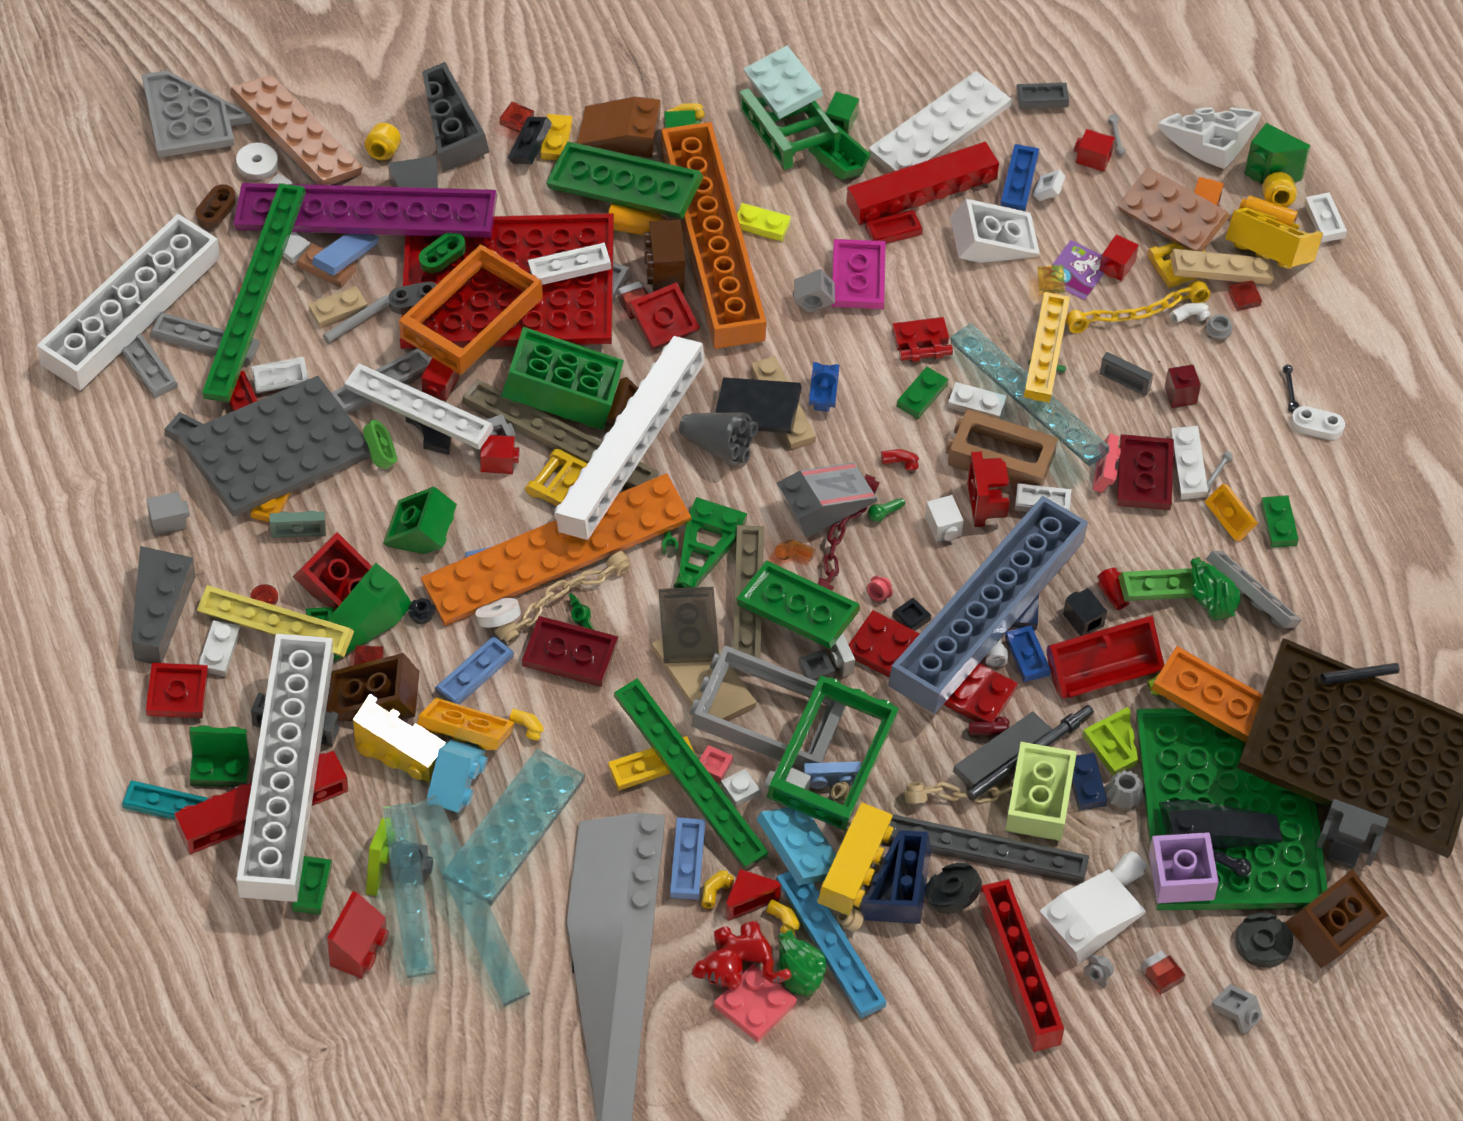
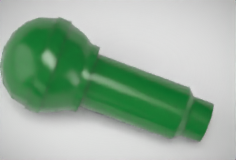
(878, 512)

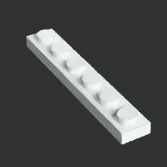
(419, 406)

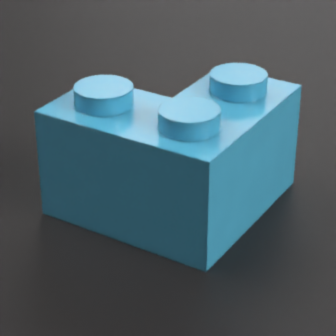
(453, 773)

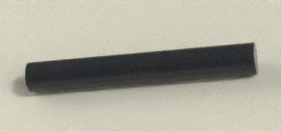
(1359, 673)

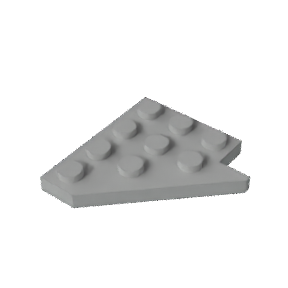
(187, 116)

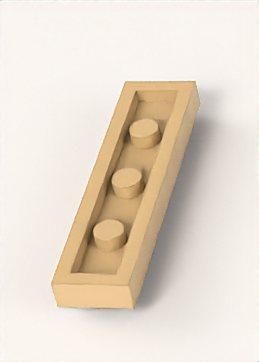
(1221, 266)
(802, 431)

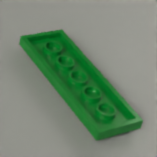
(624, 180)

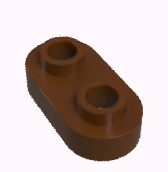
(212, 210)

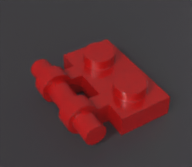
(922, 333)

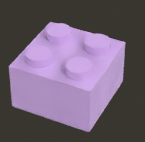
(1183, 868)

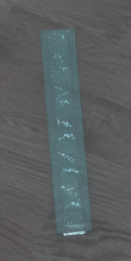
(409, 890)

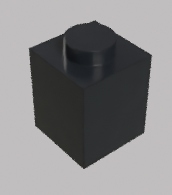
(1084, 612)

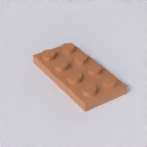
(1173, 210)

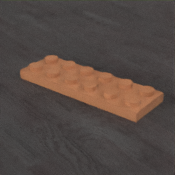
(296, 130)

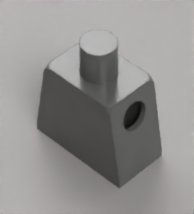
(414, 173)

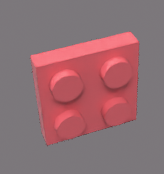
(755, 1004)

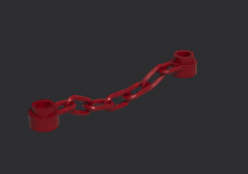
(841, 526)

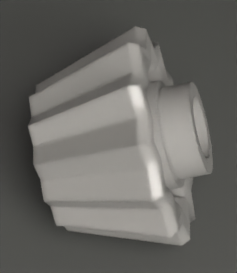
(1125, 790)

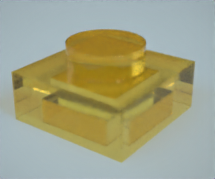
(1051, 279)

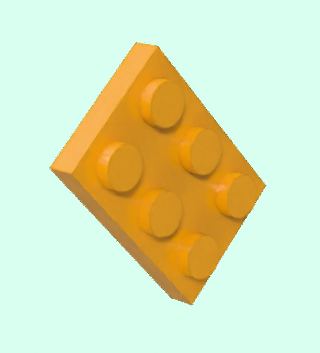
(465, 724)

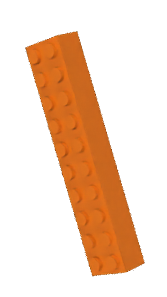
(716, 240)

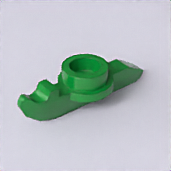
(580, 613)

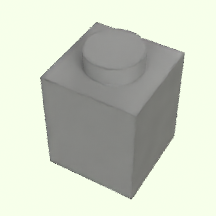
(167, 513)

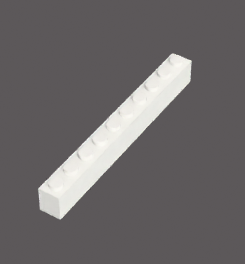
(629, 438)

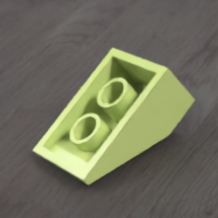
(1041, 791)

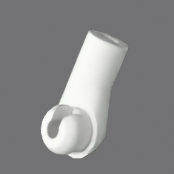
(1189, 309)

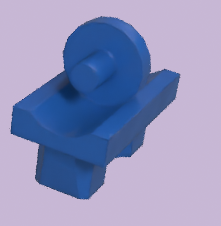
(823, 386)

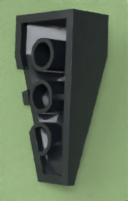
(1227, 825)

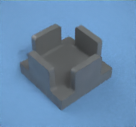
(1351, 832)

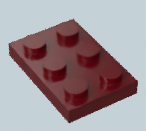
(1145, 472)
(570, 651)

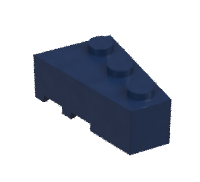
(901, 883)

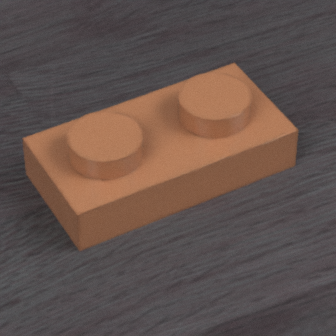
(338, 279)

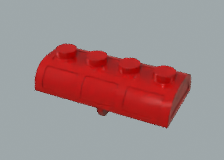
(1105, 657)

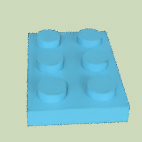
(798, 844)

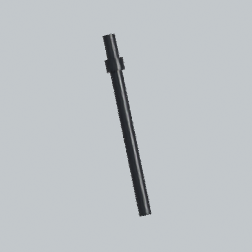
(1067, 725)

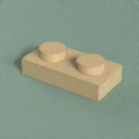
(337, 307)

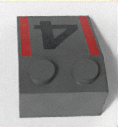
(825, 495)

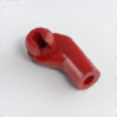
(901, 455)

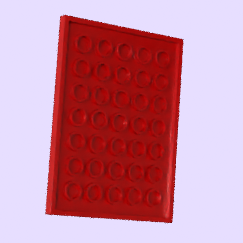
(570, 308)

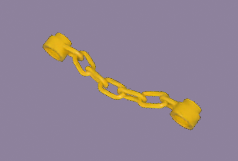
(1078, 322)

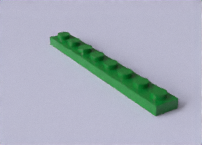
(691, 774)

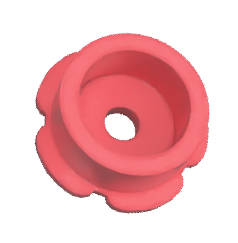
(879, 588)

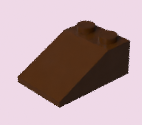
(388, 679)
(1336, 919)

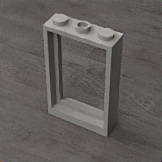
(754, 741)

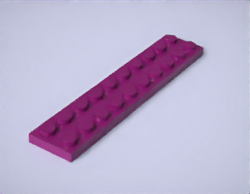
(375, 210)

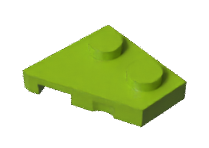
(1113, 741)
(377, 859)

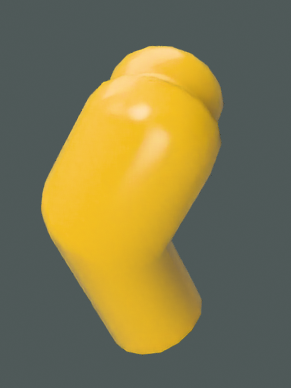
(699, 113)
(529, 721)
(712, 885)
(785, 914)

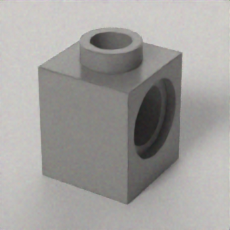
(814, 291)

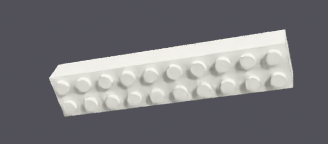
(285, 768)

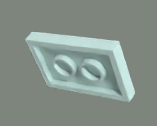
(783, 82)

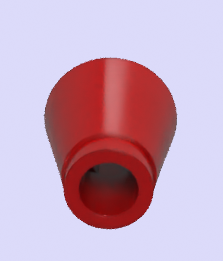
(1110, 586)

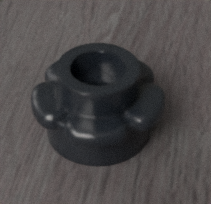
(421, 616)

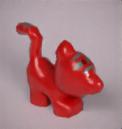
(725, 965)

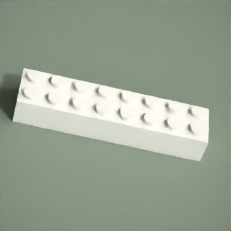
(128, 302)

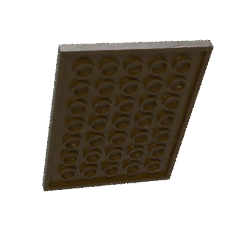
(1359, 746)

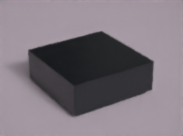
(912, 614)

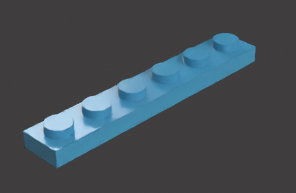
(834, 944)

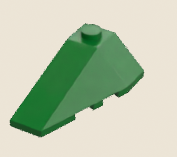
(371, 607)

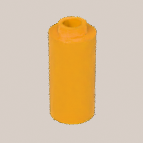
(1283, 214)
(633, 220)

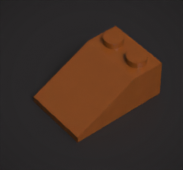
(622, 126)

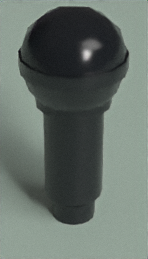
(1239, 866)

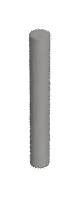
(356, 319)

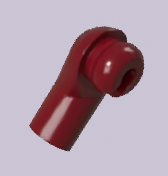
(989, 728)

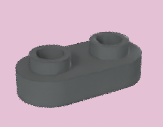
(412, 295)

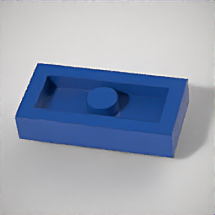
(1027, 653)

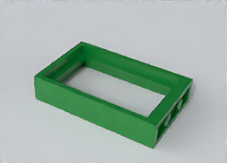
(814, 804)

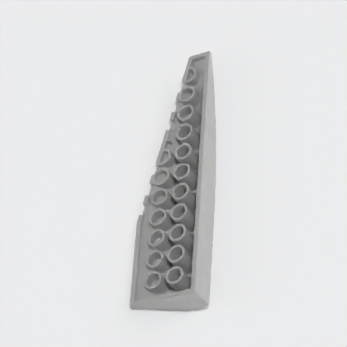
(611, 947)

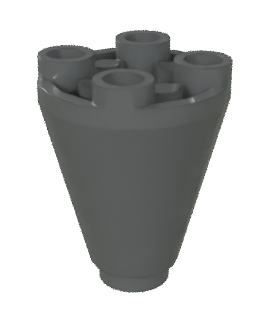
(721, 434)

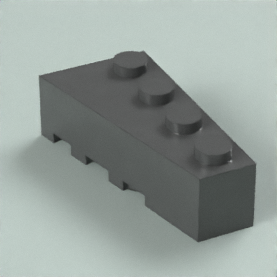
(453, 121)
(160, 598)

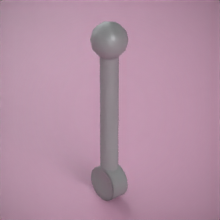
(1113, 120)
(1227, 456)

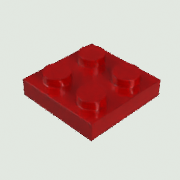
(664, 316)
(177, 690)

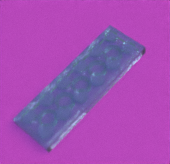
(519, 821)

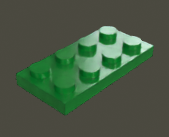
(798, 604)

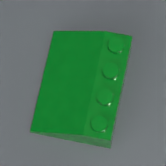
(562, 378)

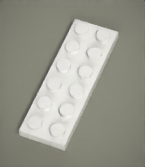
(941, 124)

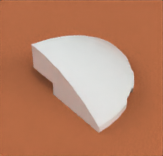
(1211, 135)

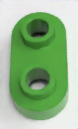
(380, 444)

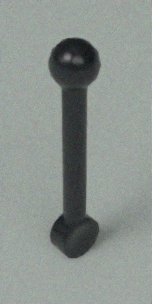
(1287, 369)

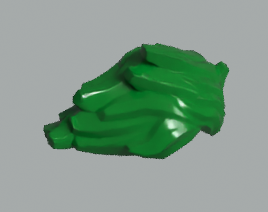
(1214, 590)
(804, 962)

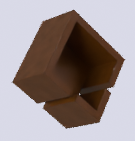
(664, 254)

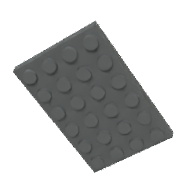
(275, 445)

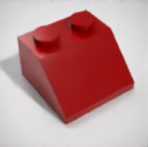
(356, 936)

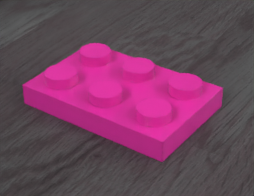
(859, 273)

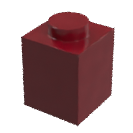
(1182, 386)

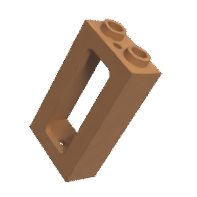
(1017, 470)

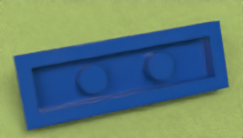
(1020, 177)

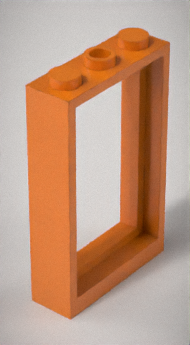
(444, 350)

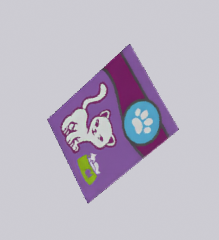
(1080, 269)

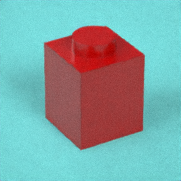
(1094, 150)
(1118, 257)
(438, 380)
(499, 454)

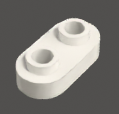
(1318, 423)

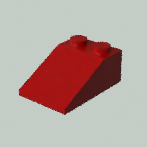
(333, 571)

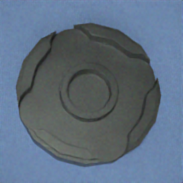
(953, 888)
(1264, 940)

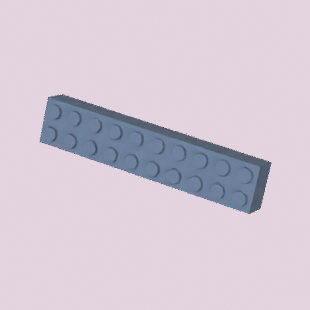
(987, 604)

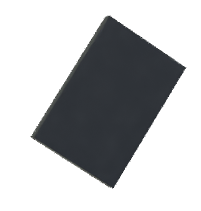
(766, 401)

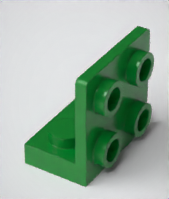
(219, 756)

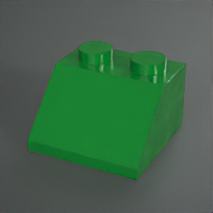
(1276, 152)
(421, 522)

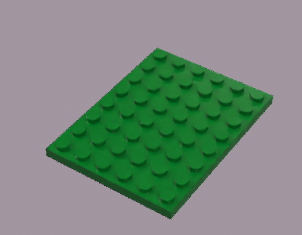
(1199, 762)

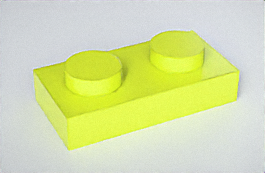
(763, 222)

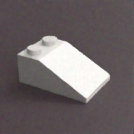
(993, 232)
(1090, 915)

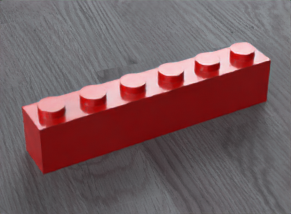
(922, 183)
(226, 814)
(1021, 965)

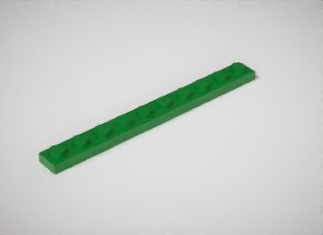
(253, 293)

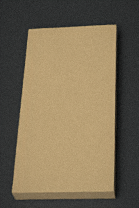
(731, 697)

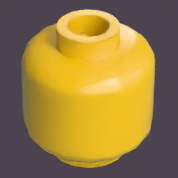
(382, 141)
(1279, 189)

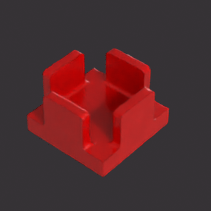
(982, 475)

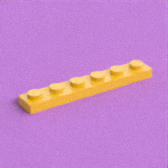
(1046, 347)

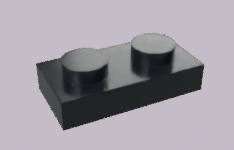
(529, 140)

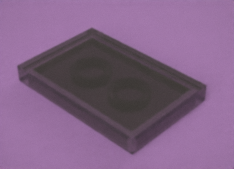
(688, 624)

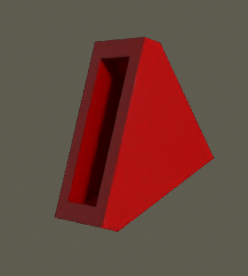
(750, 893)

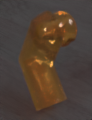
(793, 548)

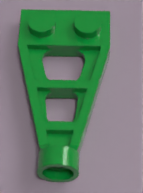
(714, 519)

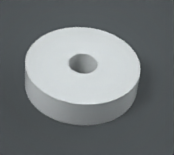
(257, 170)
(498, 613)

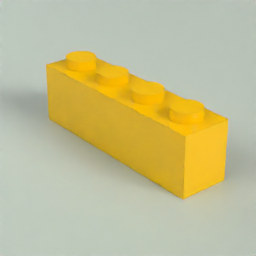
(855, 858)

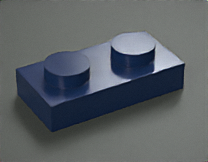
(1088, 783)

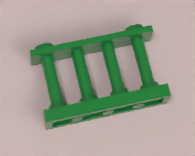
(774, 135)

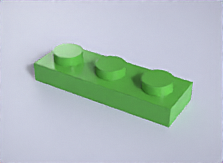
(1156, 584)

